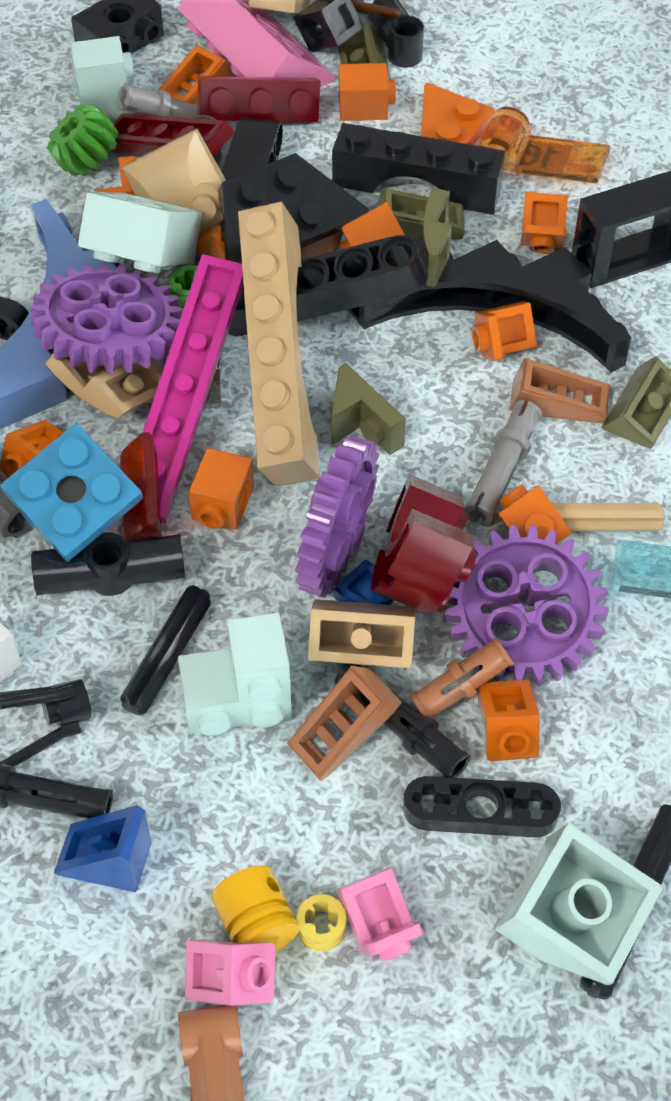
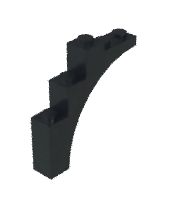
(494, 278)

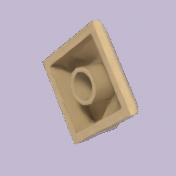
(180, 175)

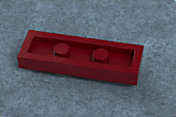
(259, 98)

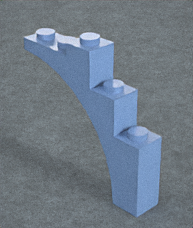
(25, 380)

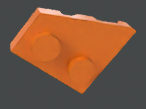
(453, 116)

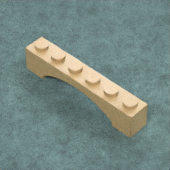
(280, 406)

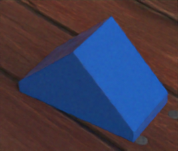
(107, 849)

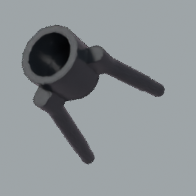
(61, 704)

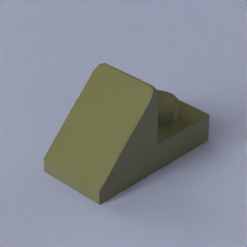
(362, 407)

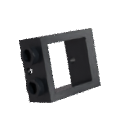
(607, 210)

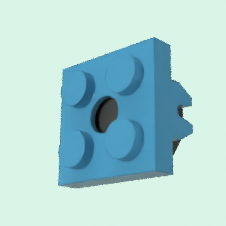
(71, 492)

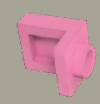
(379, 915)

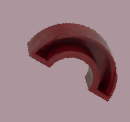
(424, 548)

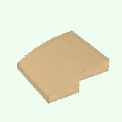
(110, 393)

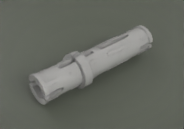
(509, 448)

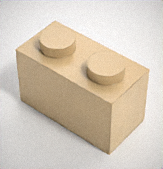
(361, 633)

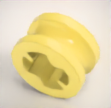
(335, 913)

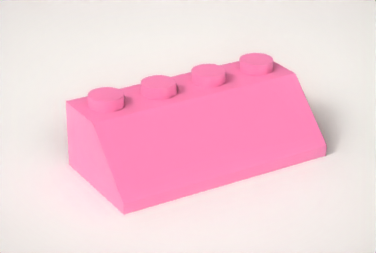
(252, 40)

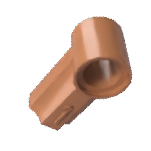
(212, 1052)

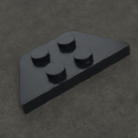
(309, 196)

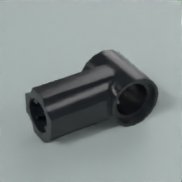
(401, 34)

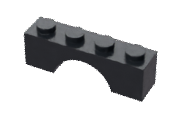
(370, 156)

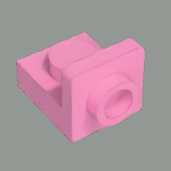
(229, 972)

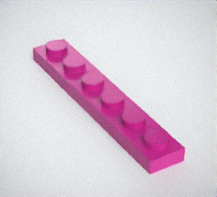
(191, 369)

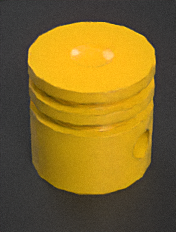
(255, 908)

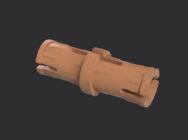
(493, 659)

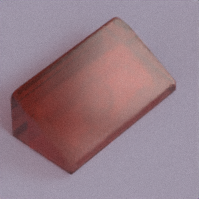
(140, 465)

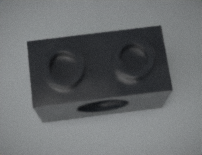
(132, 20)

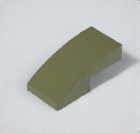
(436, 235)

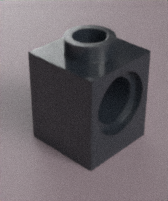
(327, 23)

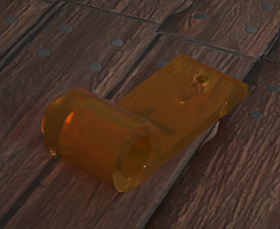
(540, 155)

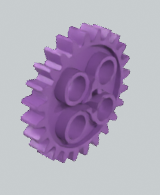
(105, 317)
(337, 516)
(516, 562)

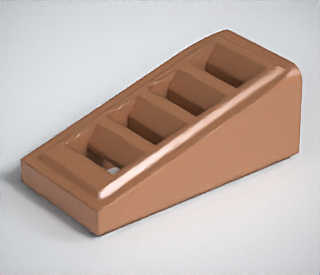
(536, 378)
(369, 719)

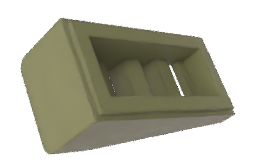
(410, 211)

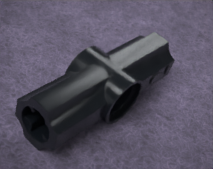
(130, 563)

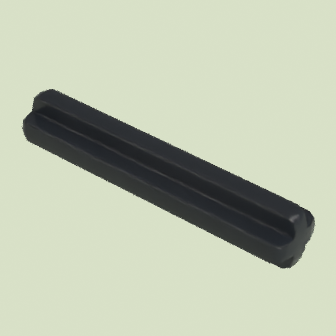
(165, 650)

